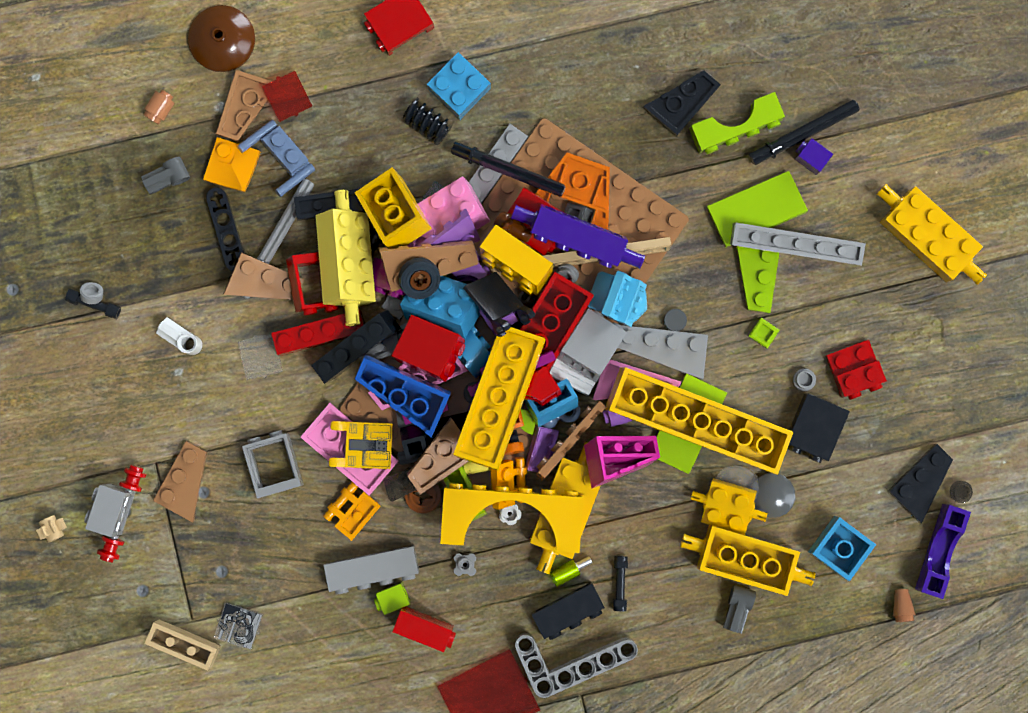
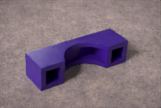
(935, 568)

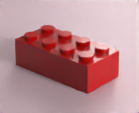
(557, 313)

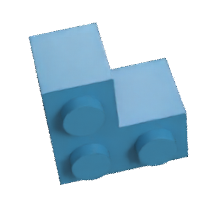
(558, 406)

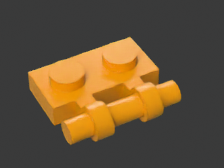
(505, 477)
(356, 516)

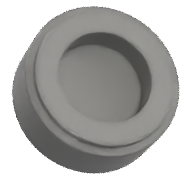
(91, 293)

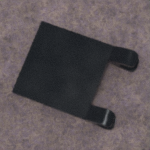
(497, 301)

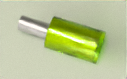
(569, 571)

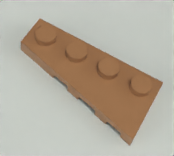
(447, 258)
(574, 433)

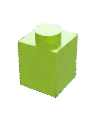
(392, 598)

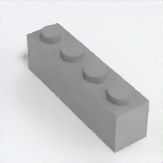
(371, 568)

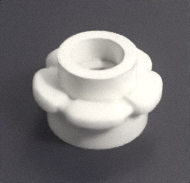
(510, 520)

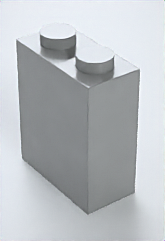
(592, 344)

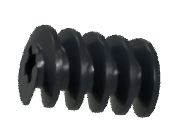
(426, 122)

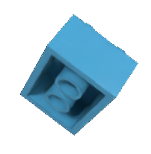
(447, 307)

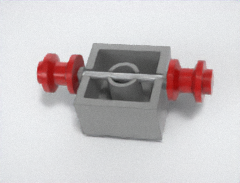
(112, 510)

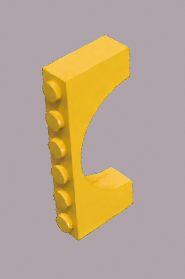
(561, 511)

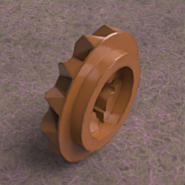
(428, 505)

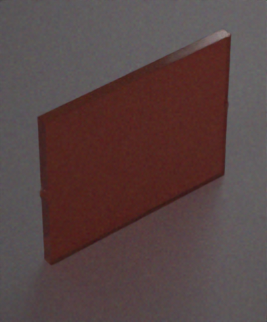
(490, 688)

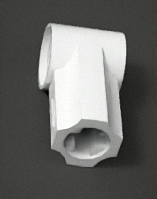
(178, 336)

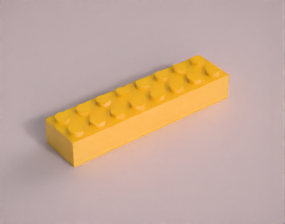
(698, 420)

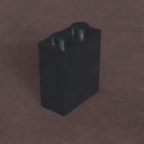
(816, 428)

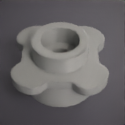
(469, 569)

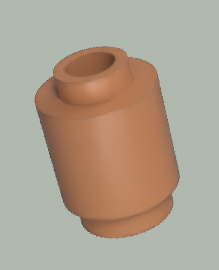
(159, 106)

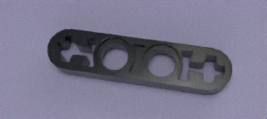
(223, 231)

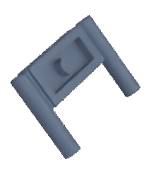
(284, 151)

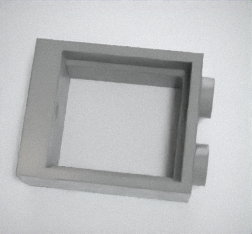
(255, 443)

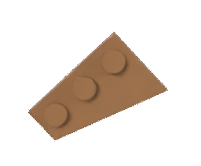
(437, 459)

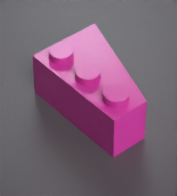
(618, 455)

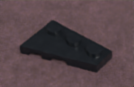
(682, 103)
(921, 482)

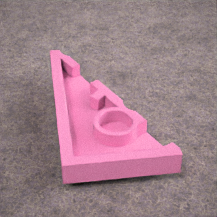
(609, 376)

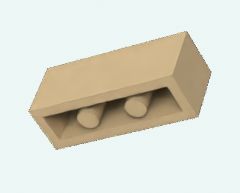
(182, 644)

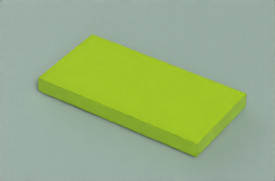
(759, 205)
(677, 451)

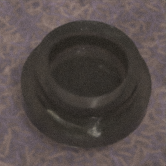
(961, 491)

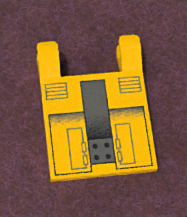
(366, 445)

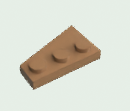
(242, 105)
(258, 279)
(183, 482)

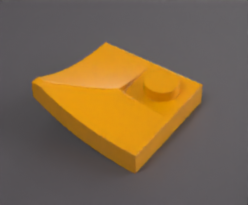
(231, 167)

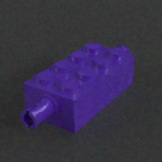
(579, 235)

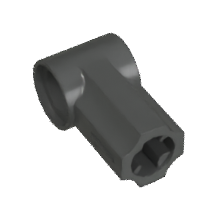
(171, 173)
(740, 603)

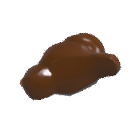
(513, 226)

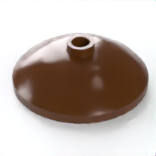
(228, 51)

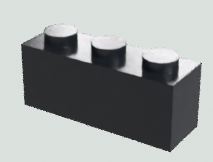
(568, 611)

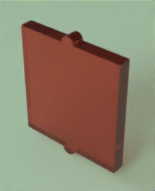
(286, 96)

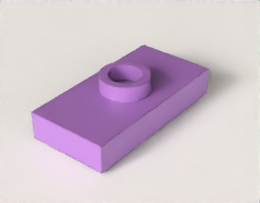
(541, 446)

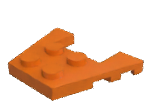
(585, 184)

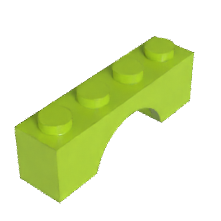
(711, 134)

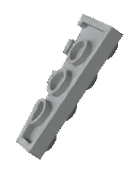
(669, 348)

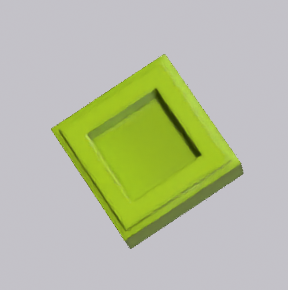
(763, 333)

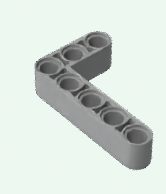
(572, 666)

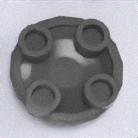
(775, 495)

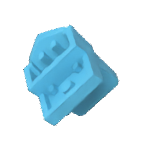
(619, 297)

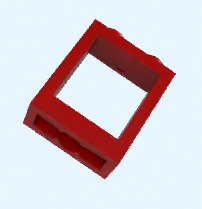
(292, 264)

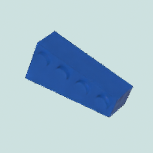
(410, 395)

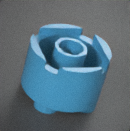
(475, 352)

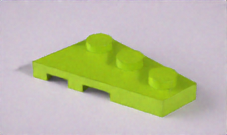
(758, 277)

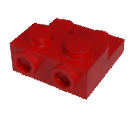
(856, 370)

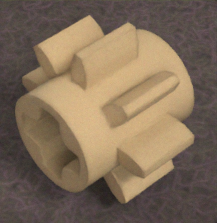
(51, 528)

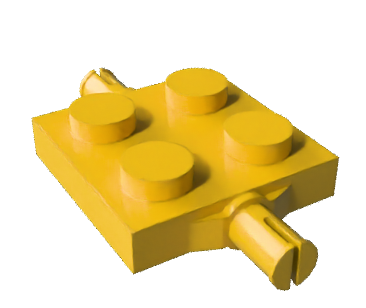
(729, 506)

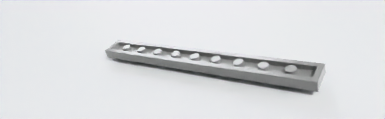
(482, 184)

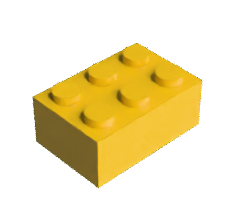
(393, 210)
(516, 260)

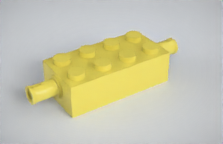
(345, 258)

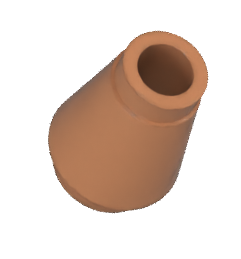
(903, 607)

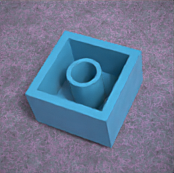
(459, 86)
(842, 548)

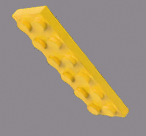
(499, 398)

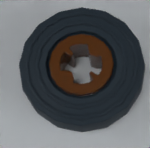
(412, 270)

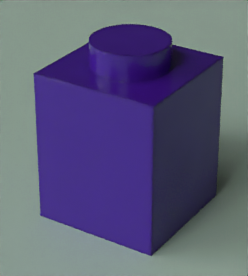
(813, 156)

